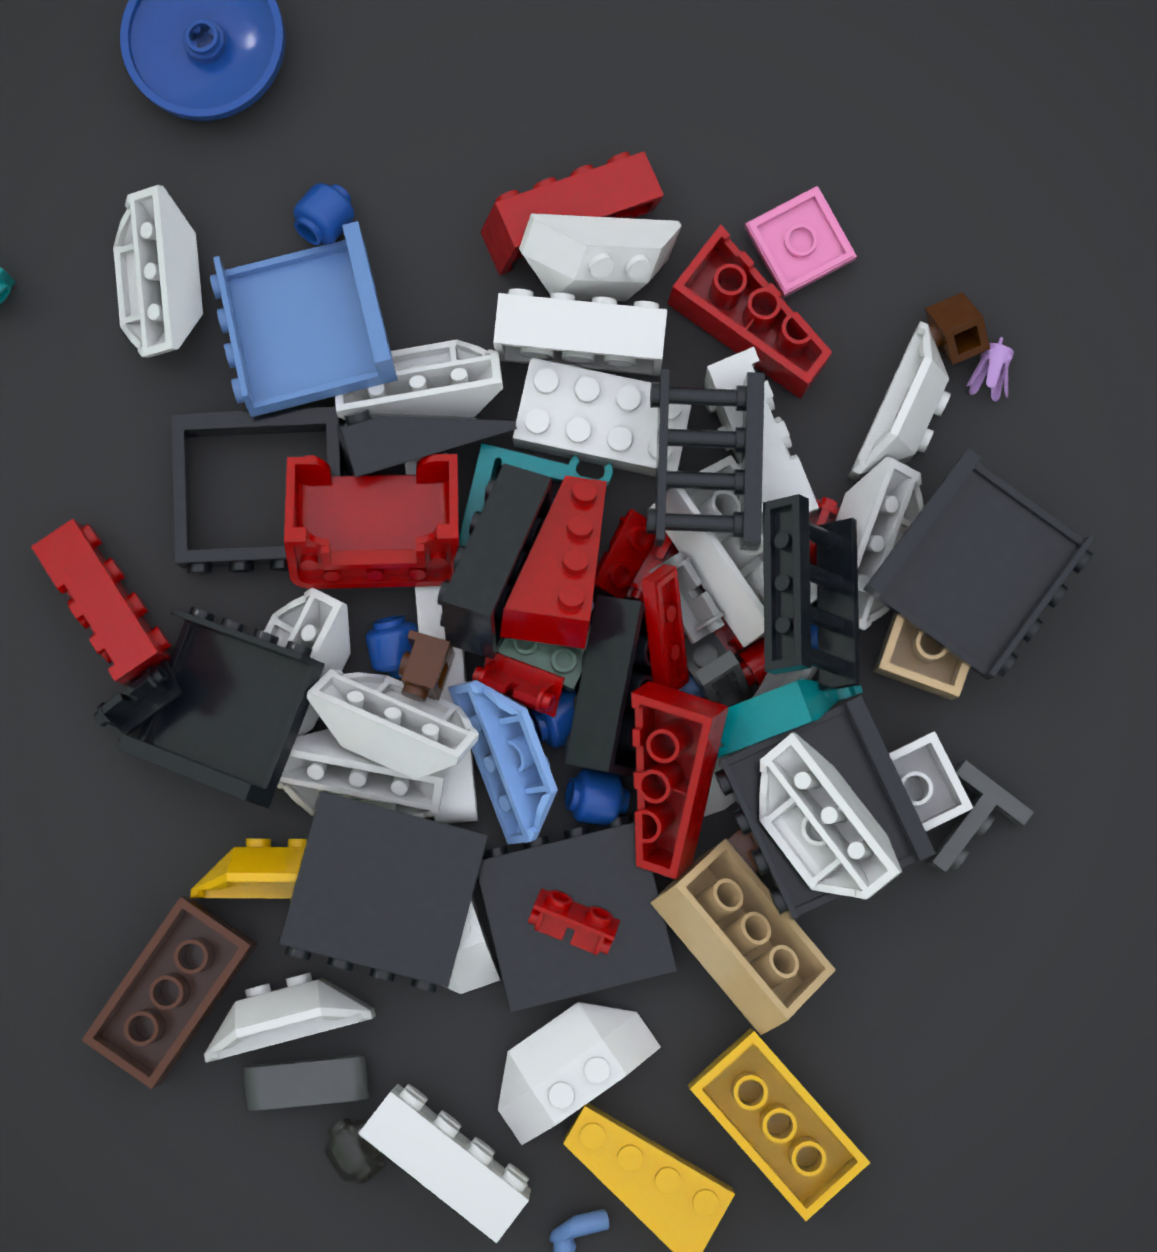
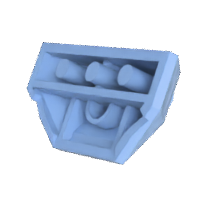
(508, 759)

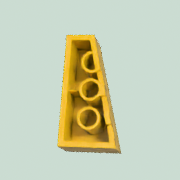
(657, 1185)

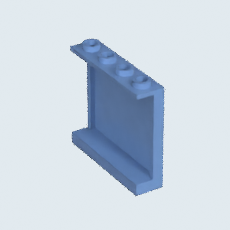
(303, 325)

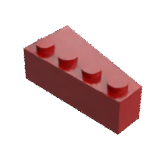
(615, 190)
(558, 578)
(102, 601)
(675, 764)

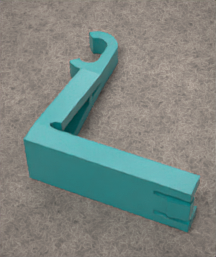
(491, 457)
(778, 713)

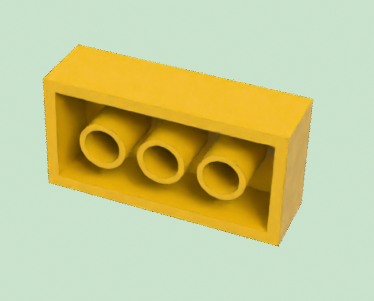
(778, 1124)

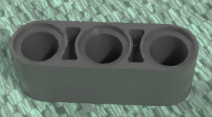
(306, 1082)

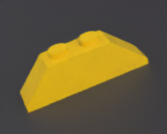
(253, 872)

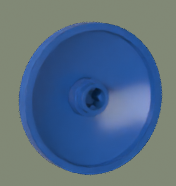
(202, 54)

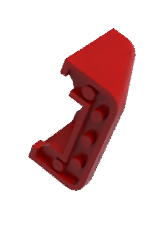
(371, 526)

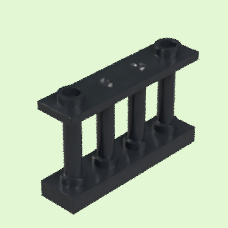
(743, 440)
(787, 594)

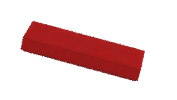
(665, 627)

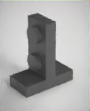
(716, 671)
(976, 821)

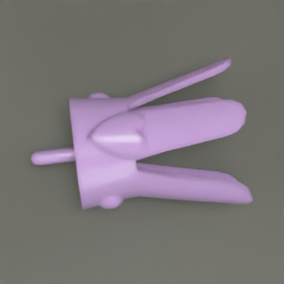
(995, 365)

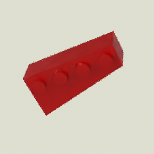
(744, 311)

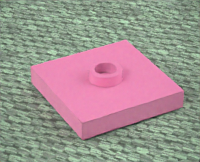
(800, 241)

